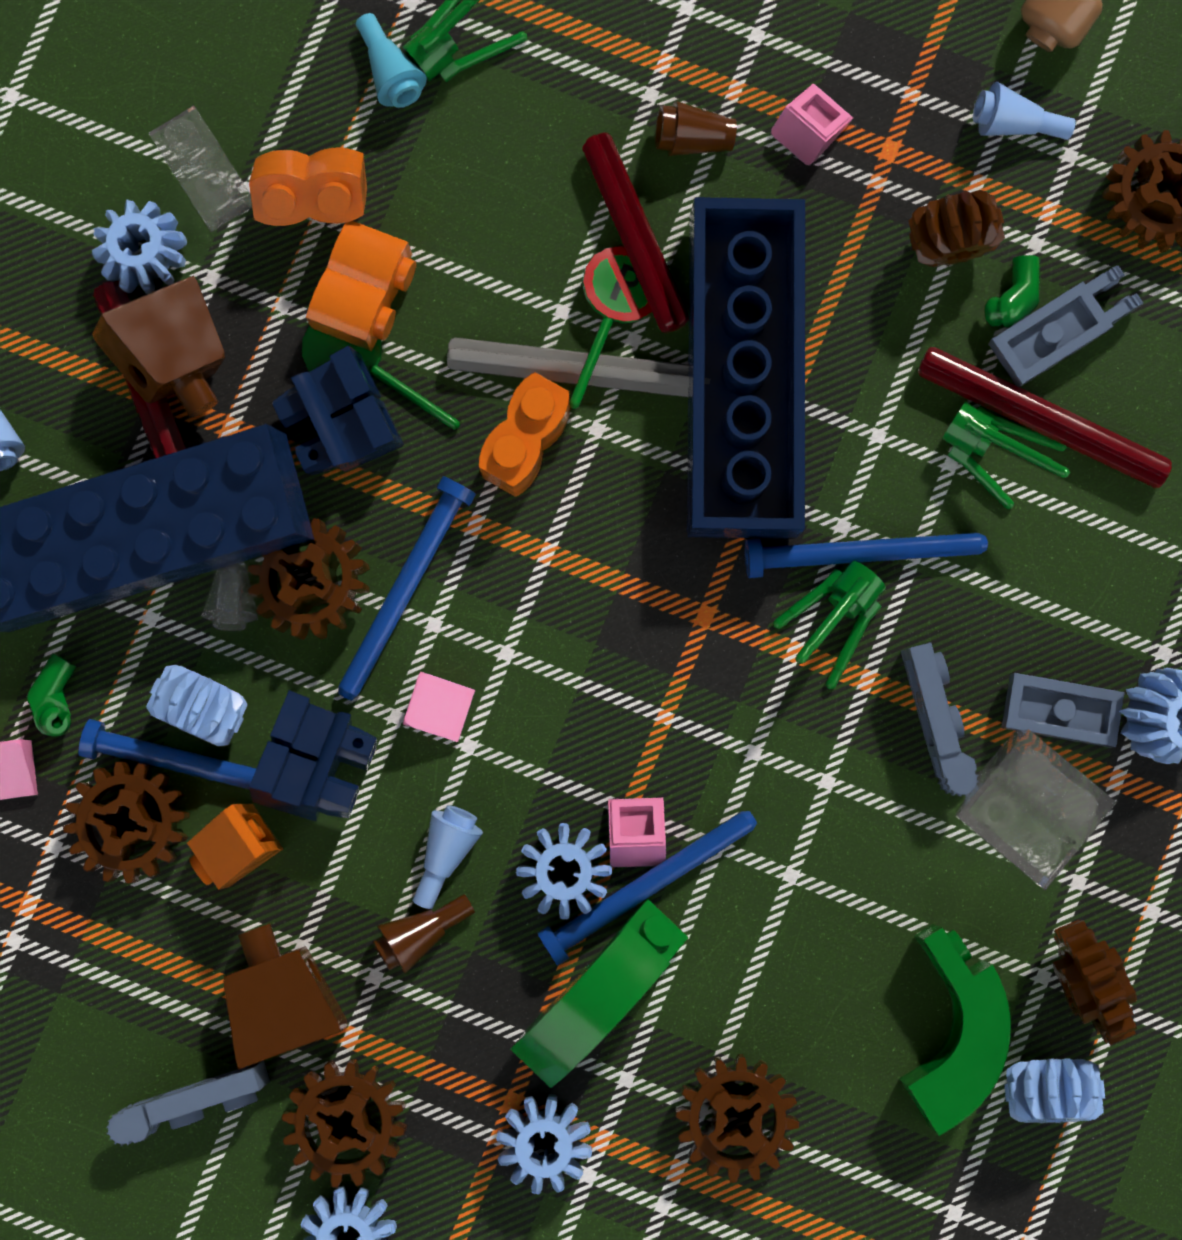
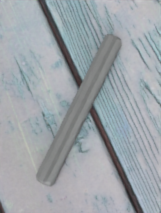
(567, 366)

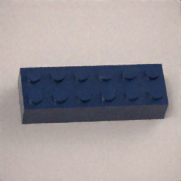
(751, 346)
(149, 526)

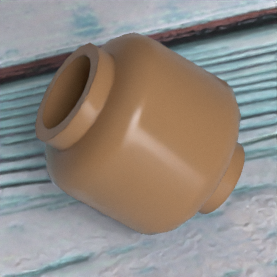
(1059, 21)

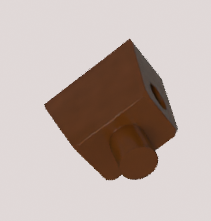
(165, 345)
(277, 1000)

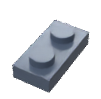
(1063, 710)

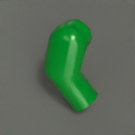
(1021, 298)
(47, 697)

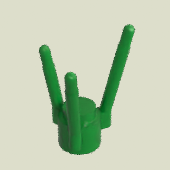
(433, 47)
(975, 431)
(853, 594)

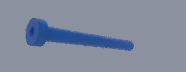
(760, 558)
(404, 586)
(97, 740)
(645, 886)

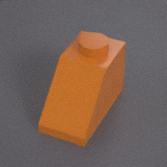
(232, 846)

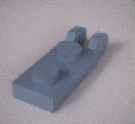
(1060, 328)
(939, 722)
(186, 1103)

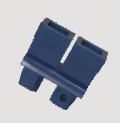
(345, 412)
(303, 759)

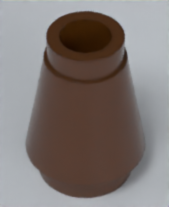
(692, 130)

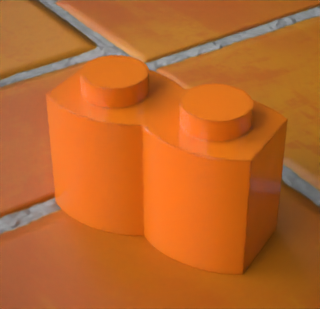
(296, 186)
(360, 285)
(533, 423)

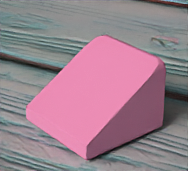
(810, 124)
(438, 706)
(17, 769)
(636, 832)

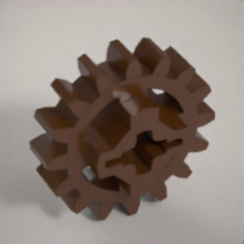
(1147, 210)
(297, 597)
(119, 843)
(1095, 982)
(323, 1112)
(718, 1137)

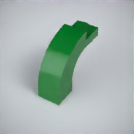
(600, 995)
(977, 1047)

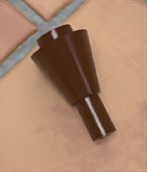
(410, 938)

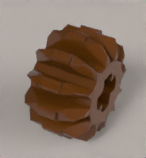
(956, 228)

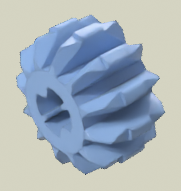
(122, 240)
(196, 705)
(1156, 716)
(559, 889)
(1054, 1091)
(523, 1144)
(347, 1213)

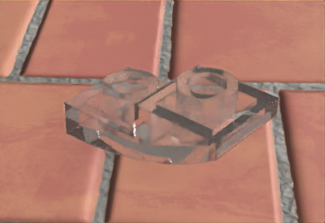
(202, 168)

